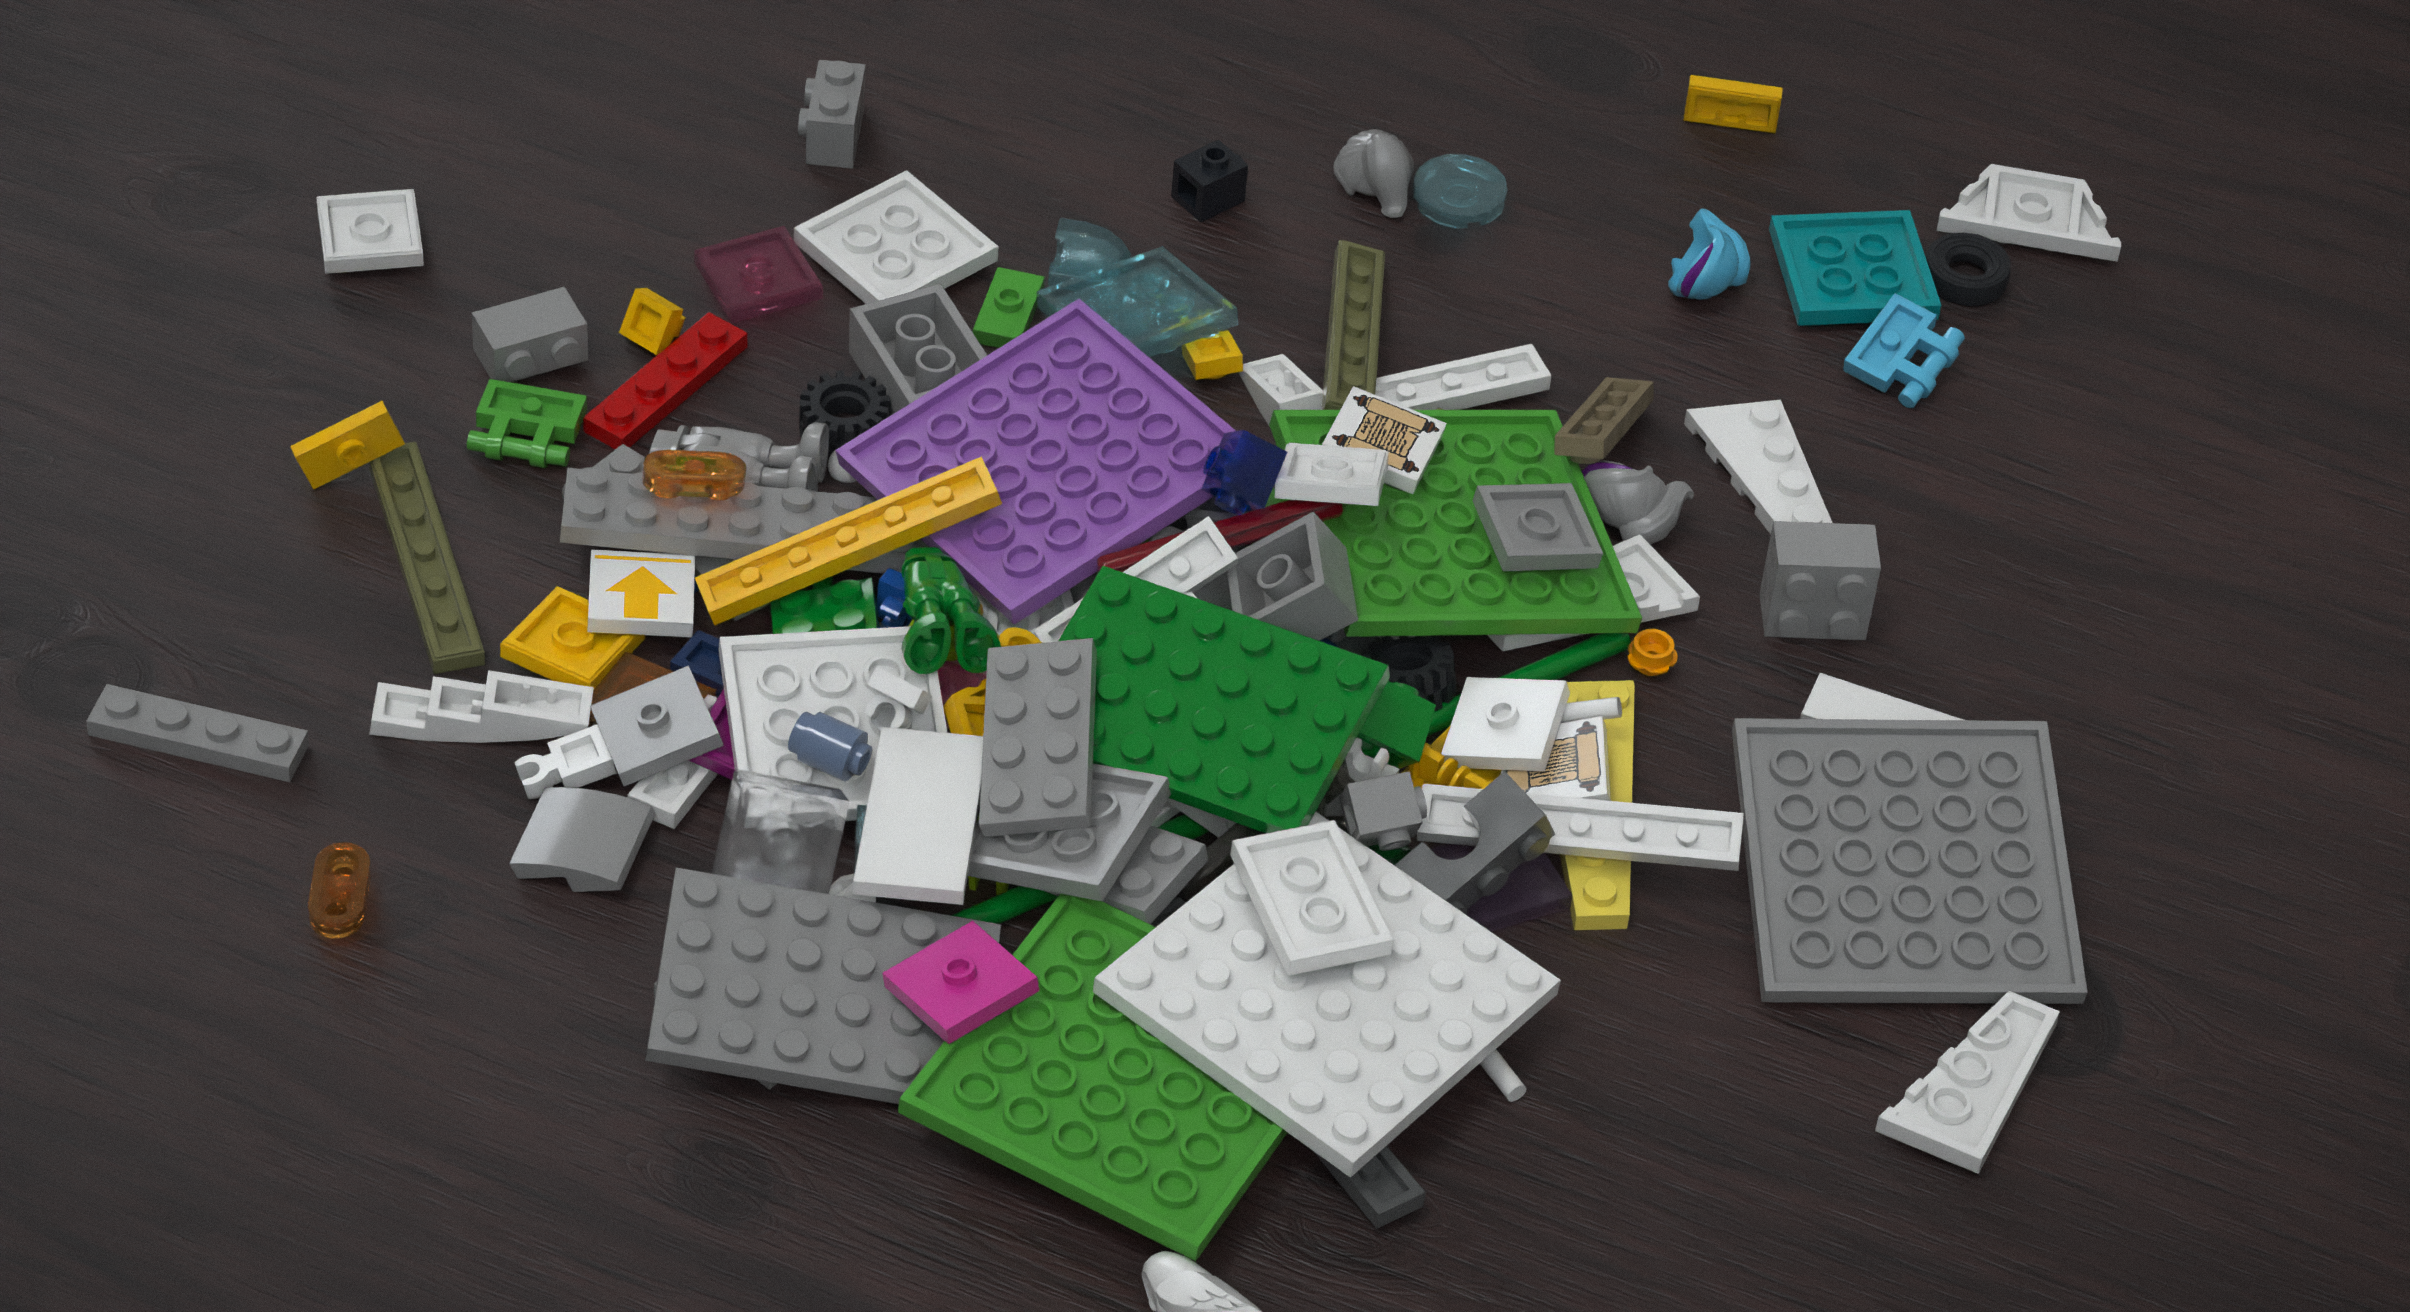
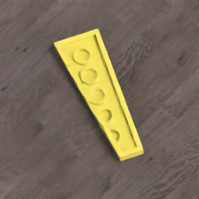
(1600, 884)

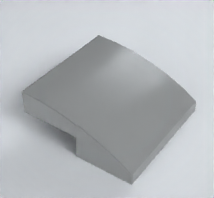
(582, 837)

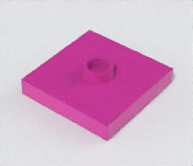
(960, 982)

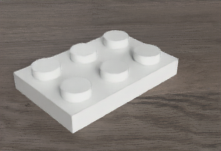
(1311, 897)

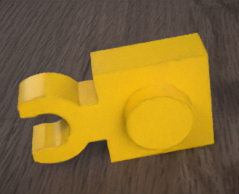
(1213, 356)

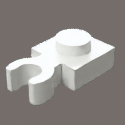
(572, 760)

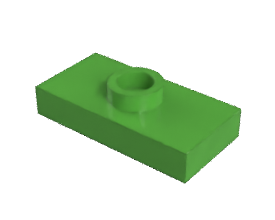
(1007, 307)

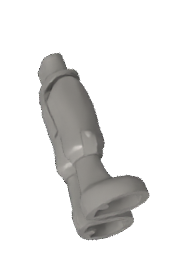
(765, 463)

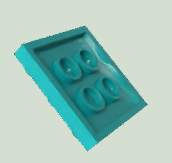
(1851, 264)

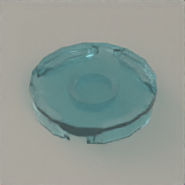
(1459, 190)

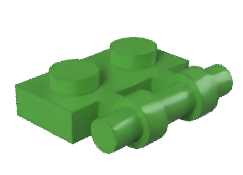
(530, 412)

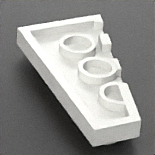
(1763, 459)
(1653, 582)
(1975, 1086)

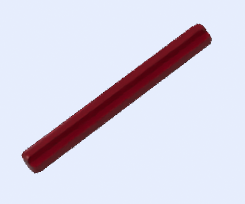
(1236, 530)

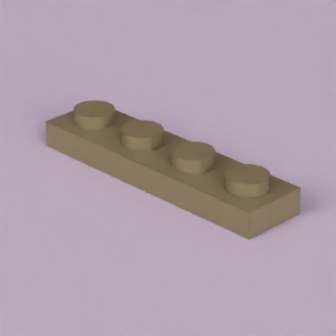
(1603, 419)

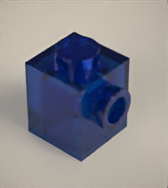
(1242, 471)

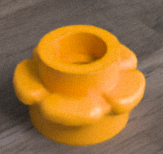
(1652, 652)

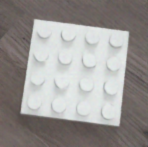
(781, 676)

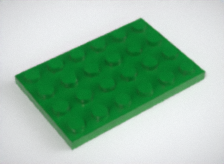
(1220, 701)

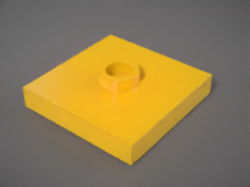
(557, 643)

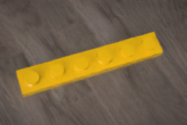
(848, 540)

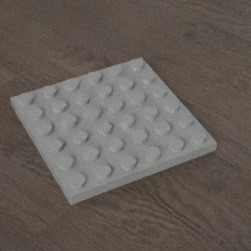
(1906, 861)

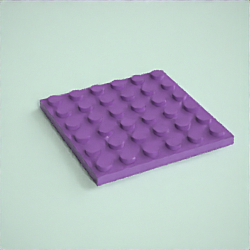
(1079, 441)

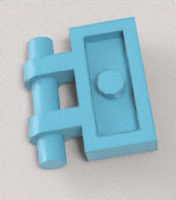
(1893, 340)

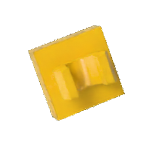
(652, 320)

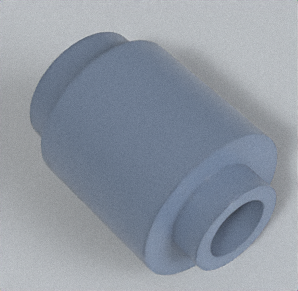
(830, 745)

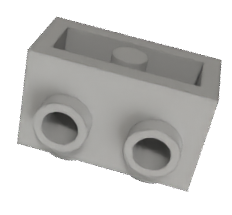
(833, 114)
(530, 336)

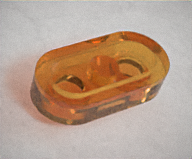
(694, 474)
(339, 901)

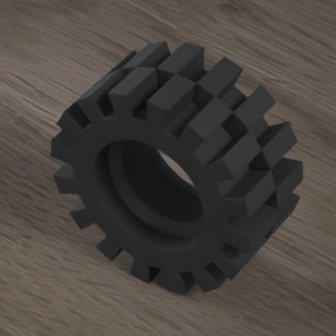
(843, 396)
(1419, 663)

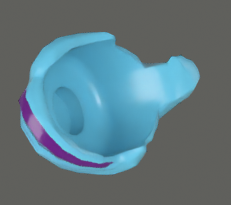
(1712, 262)

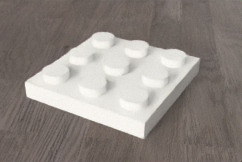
(895, 241)

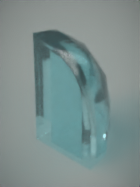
(1083, 249)

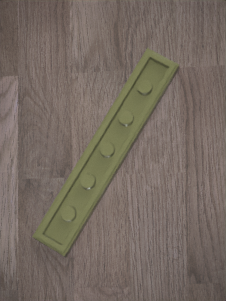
(1353, 322)
(426, 560)

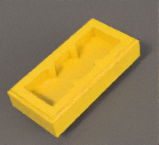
(1733, 104)
(347, 445)

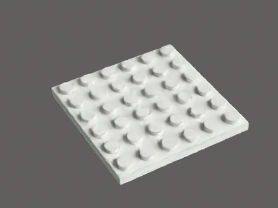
(1338, 1049)

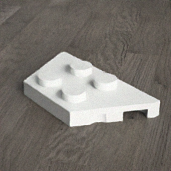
(2032, 212)

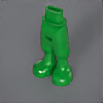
(933, 595)

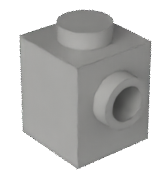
(1384, 810)

